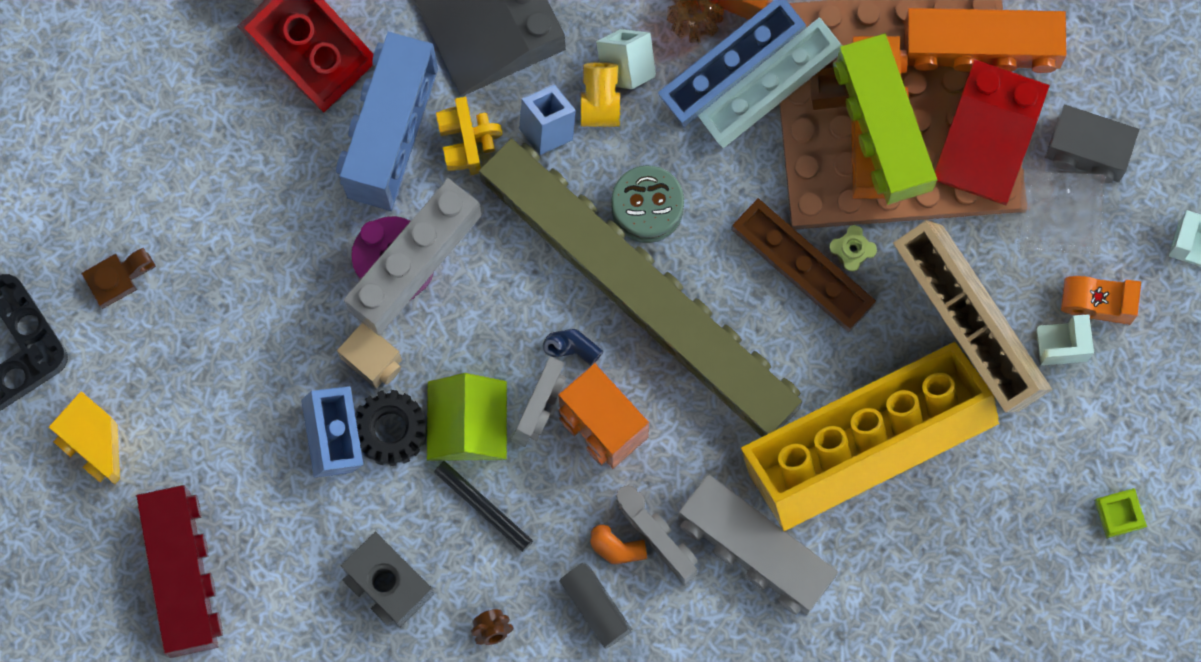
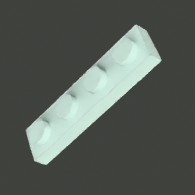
(771, 82)

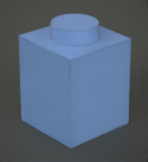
(547, 119)

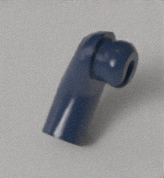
(571, 342)

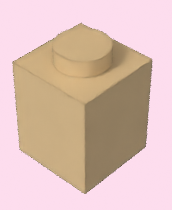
(370, 356)

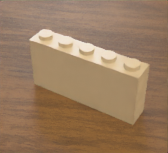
(972, 316)

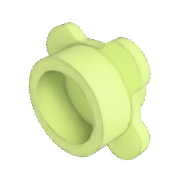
(851, 259)

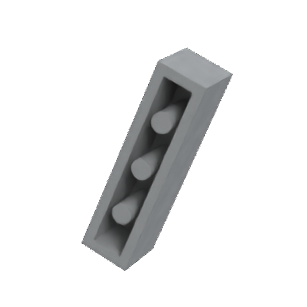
(413, 257)
(757, 545)

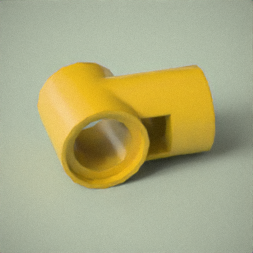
(600, 100)

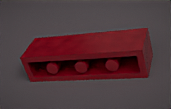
(178, 571)

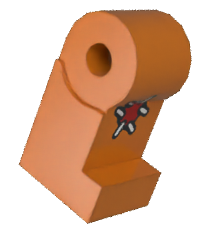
(1101, 299)

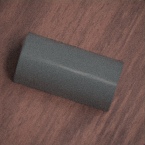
(595, 605)

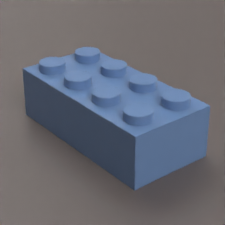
(388, 120)

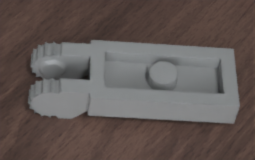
(655, 532)

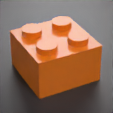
(602, 417)

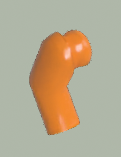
(613, 549)

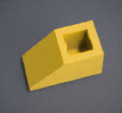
(90, 433)

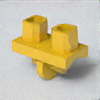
(458, 120)

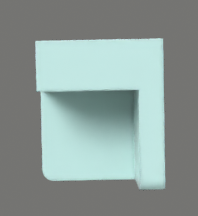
(631, 53)
(1187, 239)
(1065, 342)

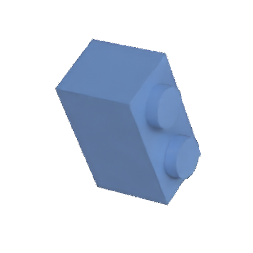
(332, 431)

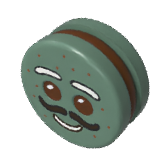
(647, 203)

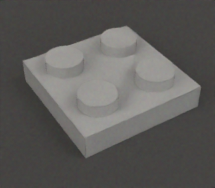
(545, 392)

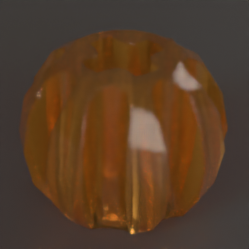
(699, 24)

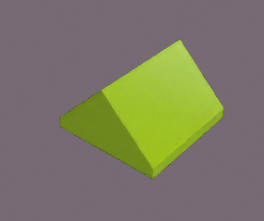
(466, 418)

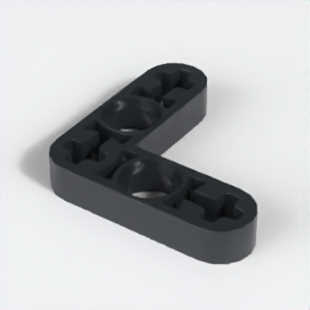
(27, 358)

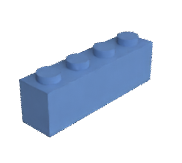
(731, 61)

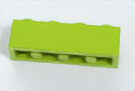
(885, 118)

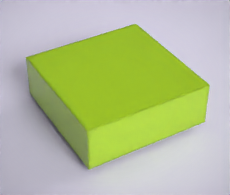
(1120, 513)

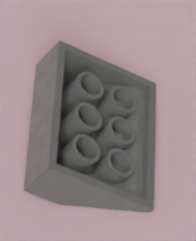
(491, 37)

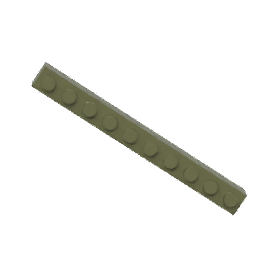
(640, 289)

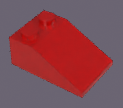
(309, 47)
(990, 132)

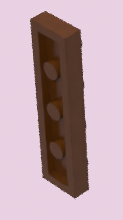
(803, 265)

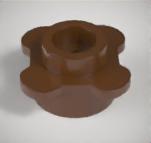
(491, 627)

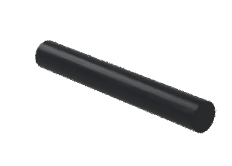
(483, 506)

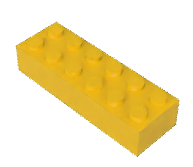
(870, 435)

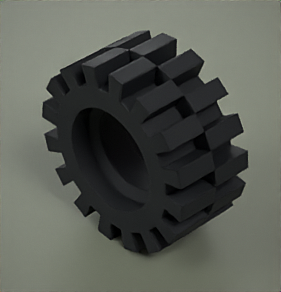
(391, 404)

